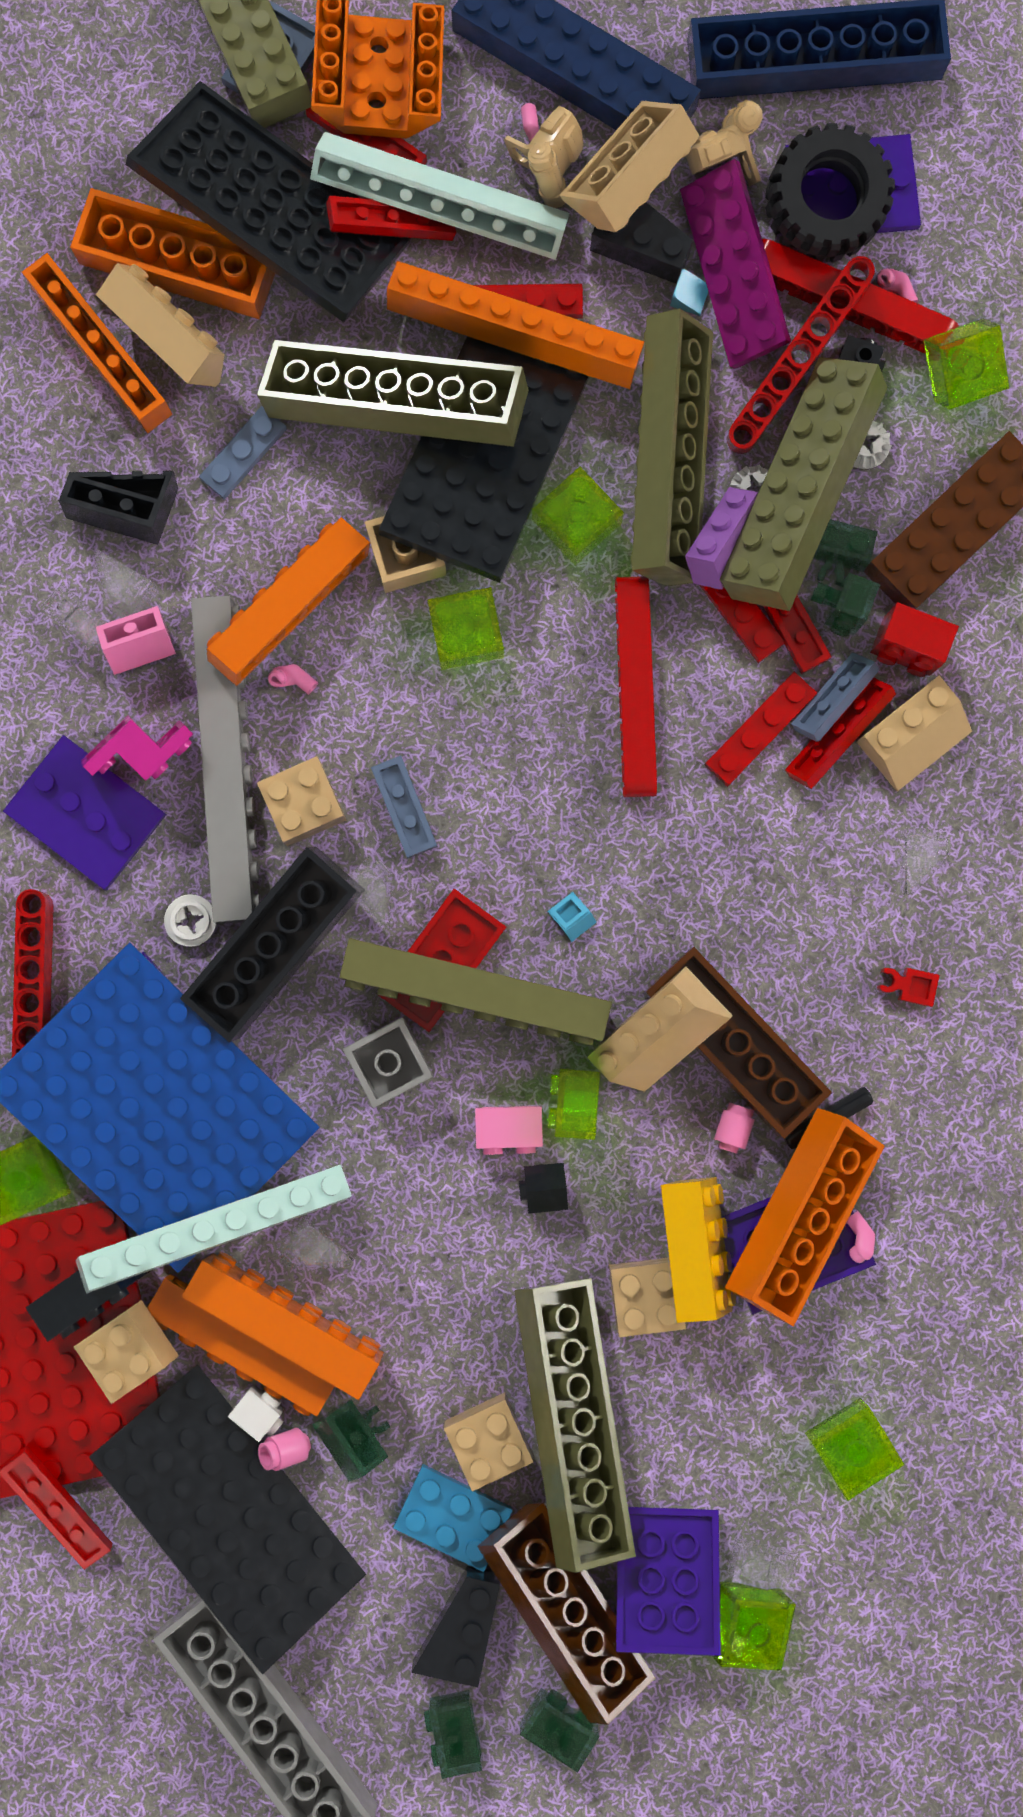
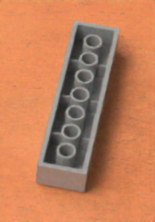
(262, 1720)

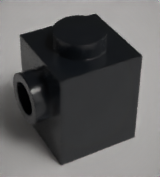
(862, 351)
(544, 1188)

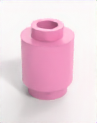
(734, 1128)
(284, 1449)

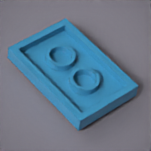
(450, 1516)

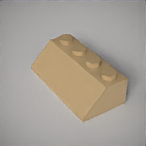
(631, 164)
(162, 325)
(660, 1033)

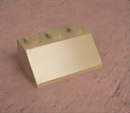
(916, 733)

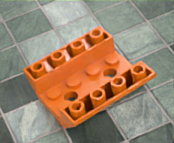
(402, 77)

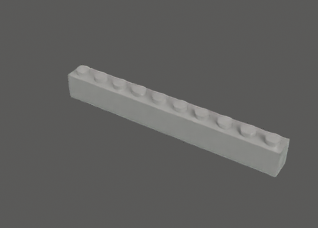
(224, 771)

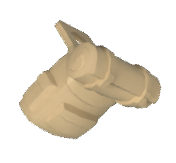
(729, 142)
(550, 153)

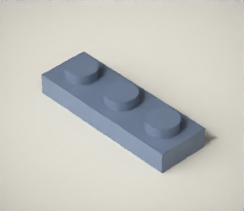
(242, 453)
(835, 697)
(404, 807)

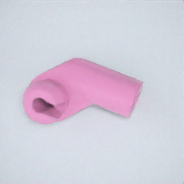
(530, 120)
(897, 283)
(292, 675)
(865, 1238)

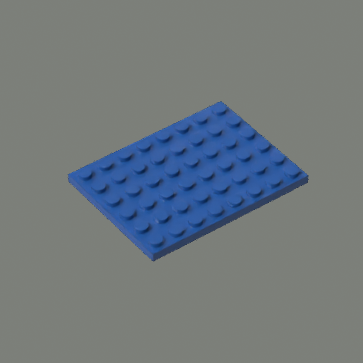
(150, 1100)

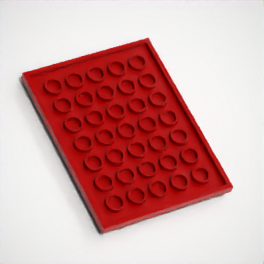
(44, 1385)

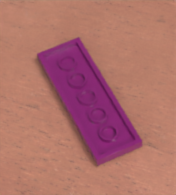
(735, 264)

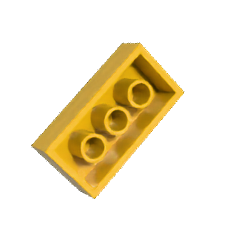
(697, 1249)

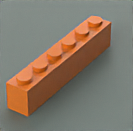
(97, 343)
(287, 601)
(237, 1349)

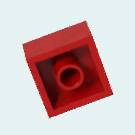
(913, 640)

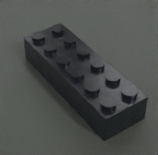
(272, 944)

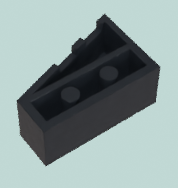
(646, 243)
(123, 503)
(68, 1303)
(461, 1632)

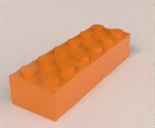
(173, 251)
(805, 1216)
(284, 1324)

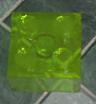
(966, 363)
(577, 515)
(466, 628)
(574, 1103)
(28, 1179)
(854, 1449)
(753, 1626)

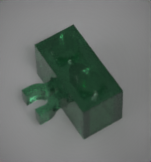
(844, 547)
(848, 604)
(351, 1439)
(559, 1729)
(455, 1734)

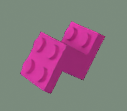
(138, 749)

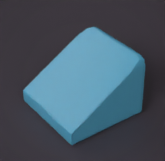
(689, 293)
(572, 916)

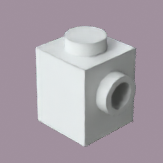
(258, 1413)

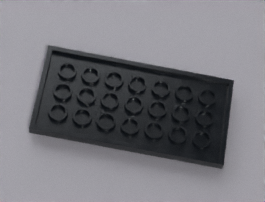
(261, 199)
(475, 497)
(226, 1521)

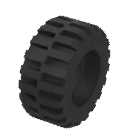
(853, 158)

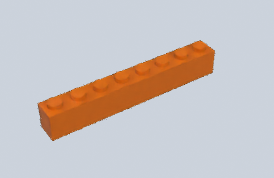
(513, 324)

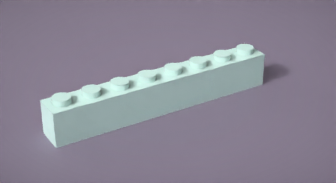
(438, 195)
(212, 1228)

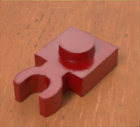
(914, 986)

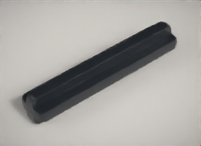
(845, 1107)

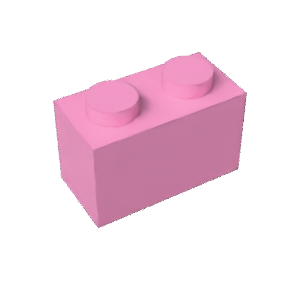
(135, 640)
(508, 1128)

